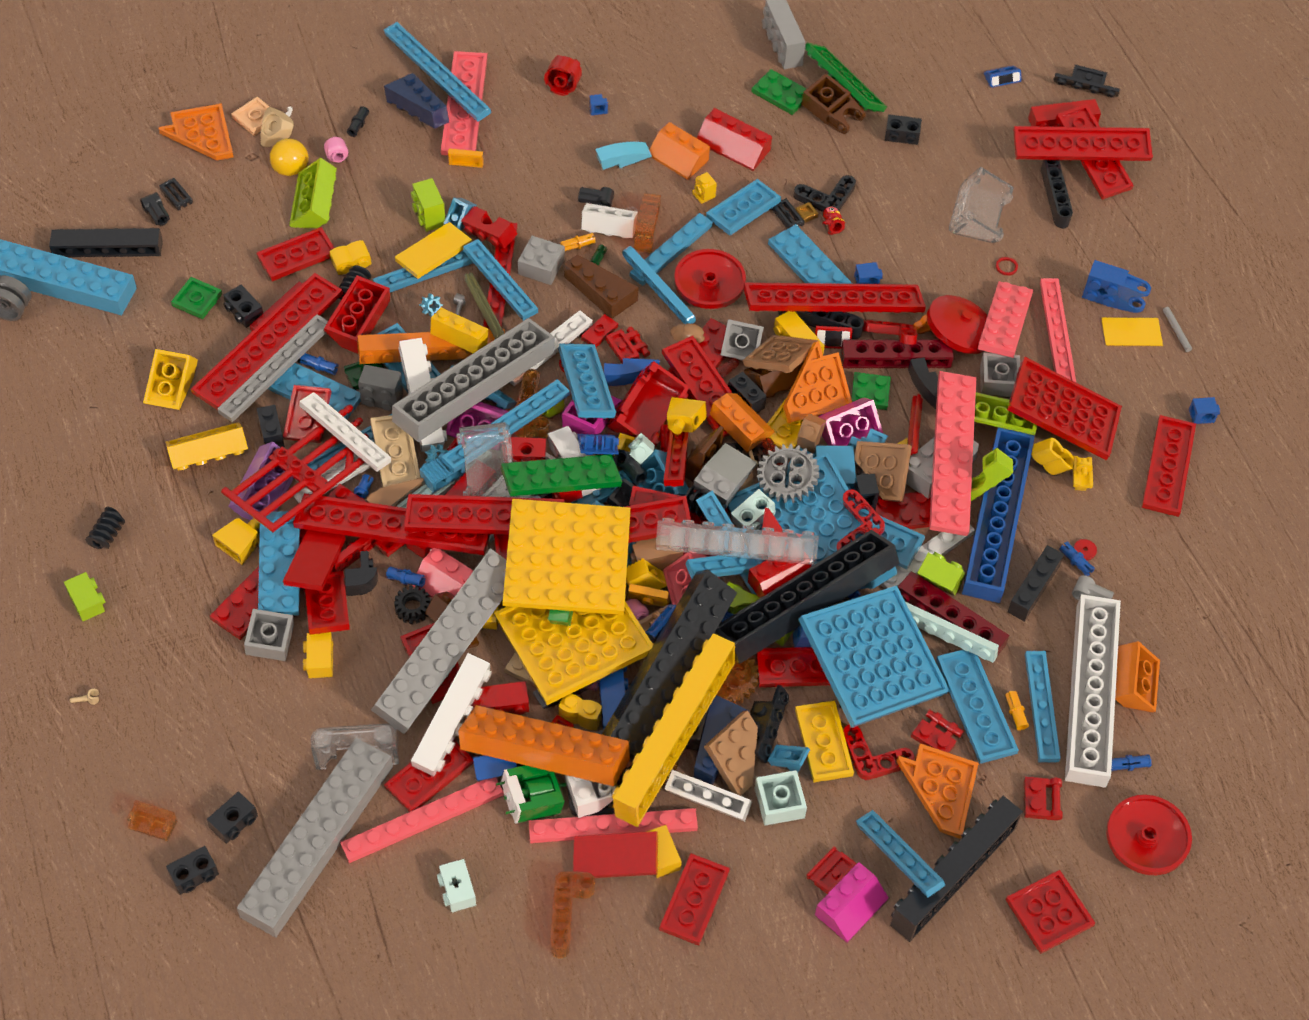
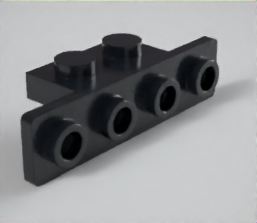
(1087, 79)
(767, 717)

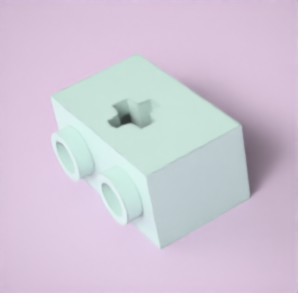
(460, 897)

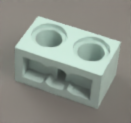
(750, 510)

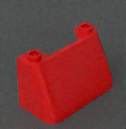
(647, 403)

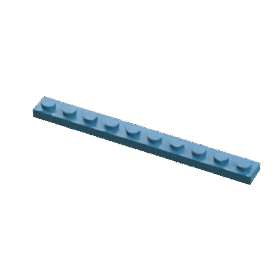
(437, 71)

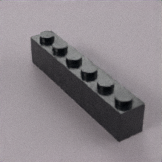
(106, 242)

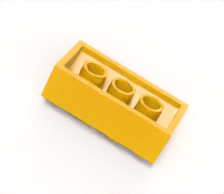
(206, 445)

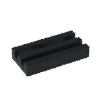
(177, 205)
(788, 221)

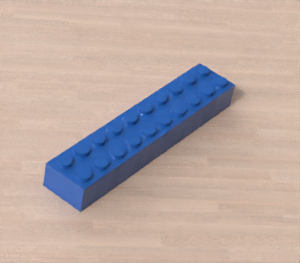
(998, 521)

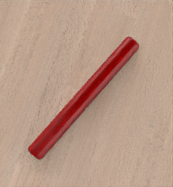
(914, 423)

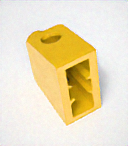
(685, 415)
(238, 539)

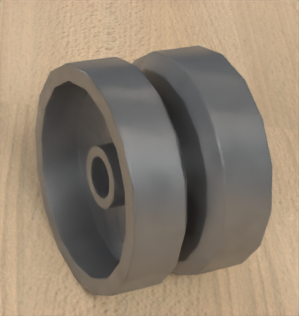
(13, 298)

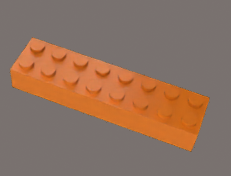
(544, 745)

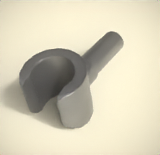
(460, 300)

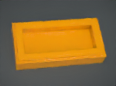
(465, 158)

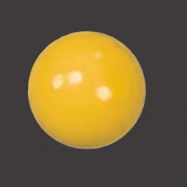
(288, 157)

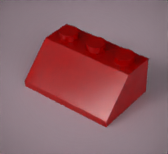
(772, 574)

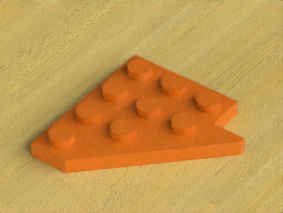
(201, 130)
(817, 387)
(943, 786)

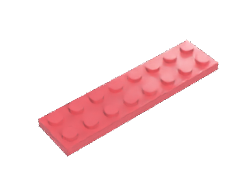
(462, 127)

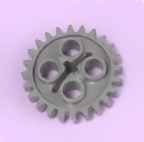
(806, 474)

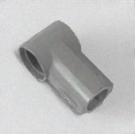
(1087, 586)

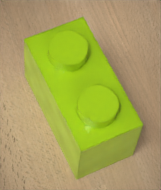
(84, 596)

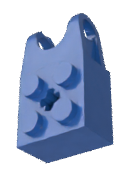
(1115, 287)

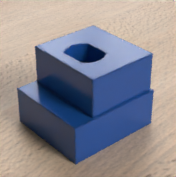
(598, 104)

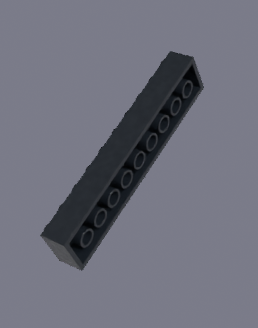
(808, 592)
(670, 658)

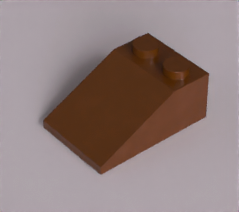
(703, 452)

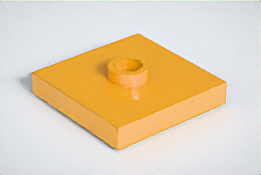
(649, 595)

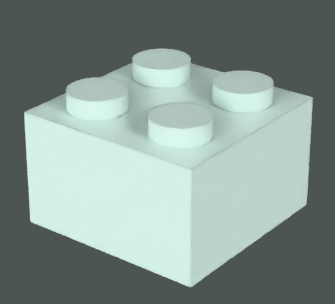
(780, 797)

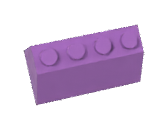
(257, 463)

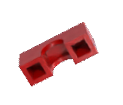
(479, 224)

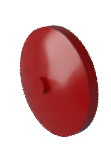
(709, 278)
(957, 323)
(1149, 835)

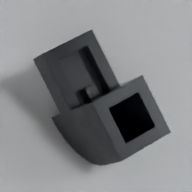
(363, 579)

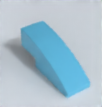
(622, 154)

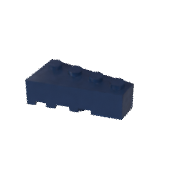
(417, 99)
(719, 716)

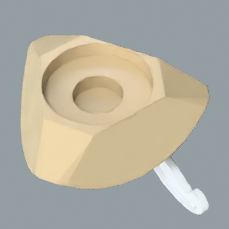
(275, 126)

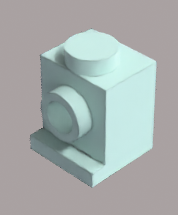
(641, 448)

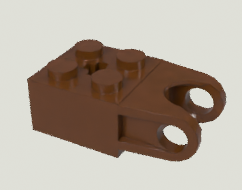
(832, 103)

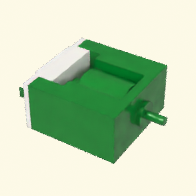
(537, 787)

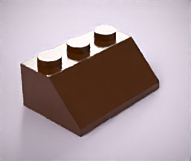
(772, 381)

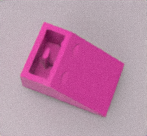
(585, 425)

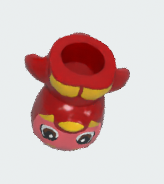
(833, 220)

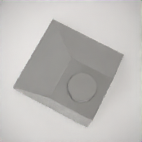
(741, 339)

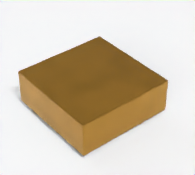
(807, 212)

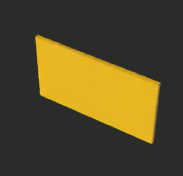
(1132, 331)

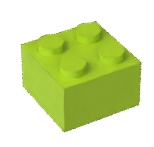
(428, 204)
(941, 573)

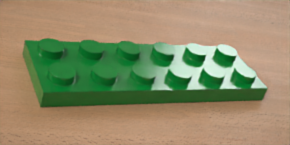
(845, 77)
(560, 475)

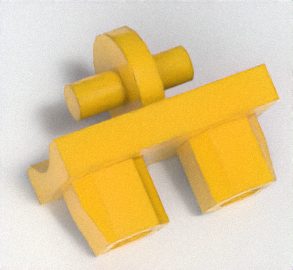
(1082, 473)

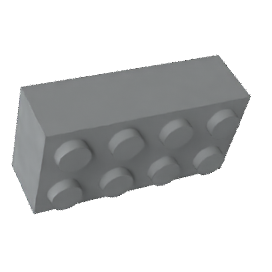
(783, 33)
(921, 468)

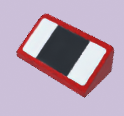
(833, 336)

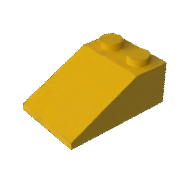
(169, 379)

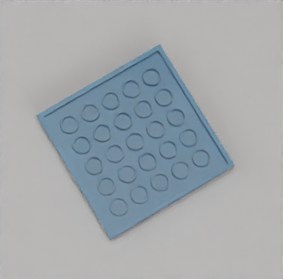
(818, 513)
(873, 655)

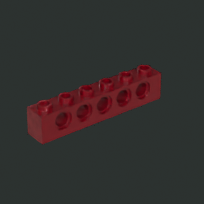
(894, 353)
(948, 606)

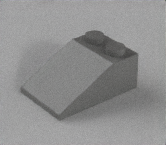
(724, 474)

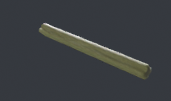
(483, 305)

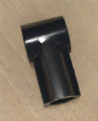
(598, 197)
(153, 205)
(630, 466)

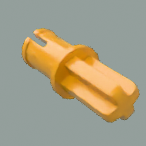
(578, 242)
(1016, 710)

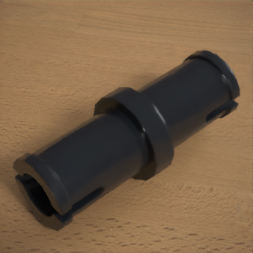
(357, 121)

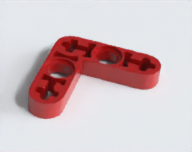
(906, 332)
(866, 524)
(872, 762)

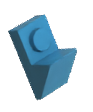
(788, 756)

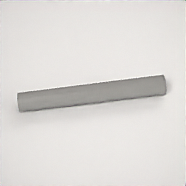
(1177, 329)

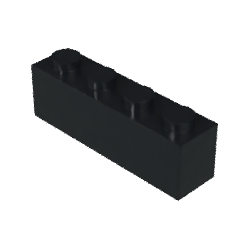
(1035, 583)

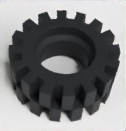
(409, 595)

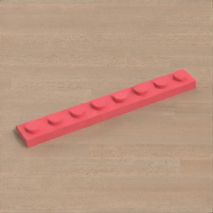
(1057, 328)
(421, 819)
(566, 828)

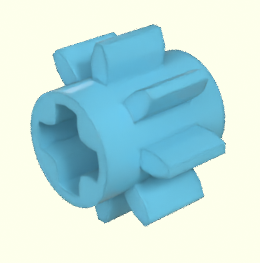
(428, 301)
(432, 453)

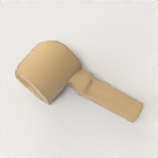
(93, 692)

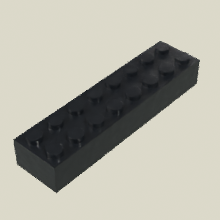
(957, 866)

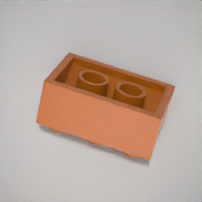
(679, 151)
(740, 421)
(1137, 677)

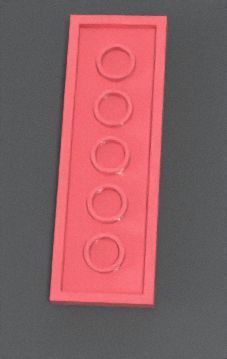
(1005, 319)

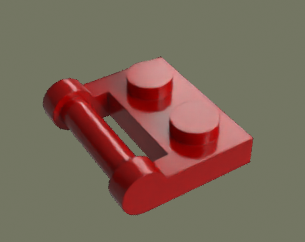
(1036, 798)

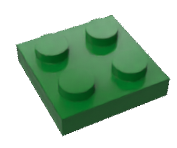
(196, 298)
(871, 387)

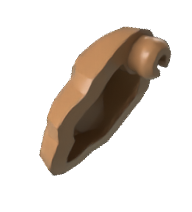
(684, 331)

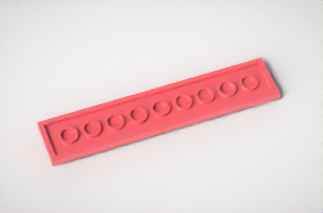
(953, 454)

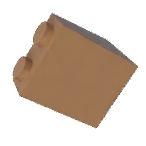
(647, 550)

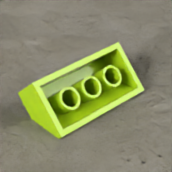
(313, 195)
(994, 412)

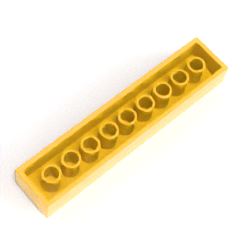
(673, 730)

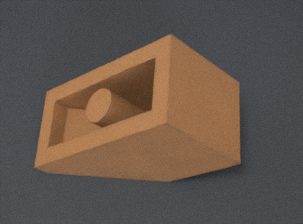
(810, 432)

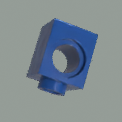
(867, 273)
(1204, 410)

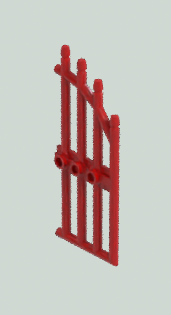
(301, 472)

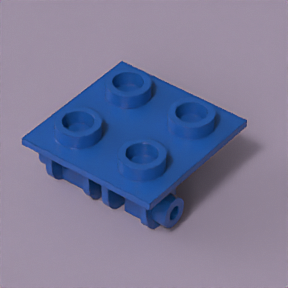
(598, 444)

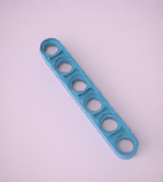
(658, 285)

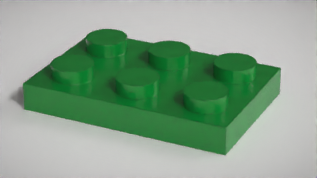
(779, 91)

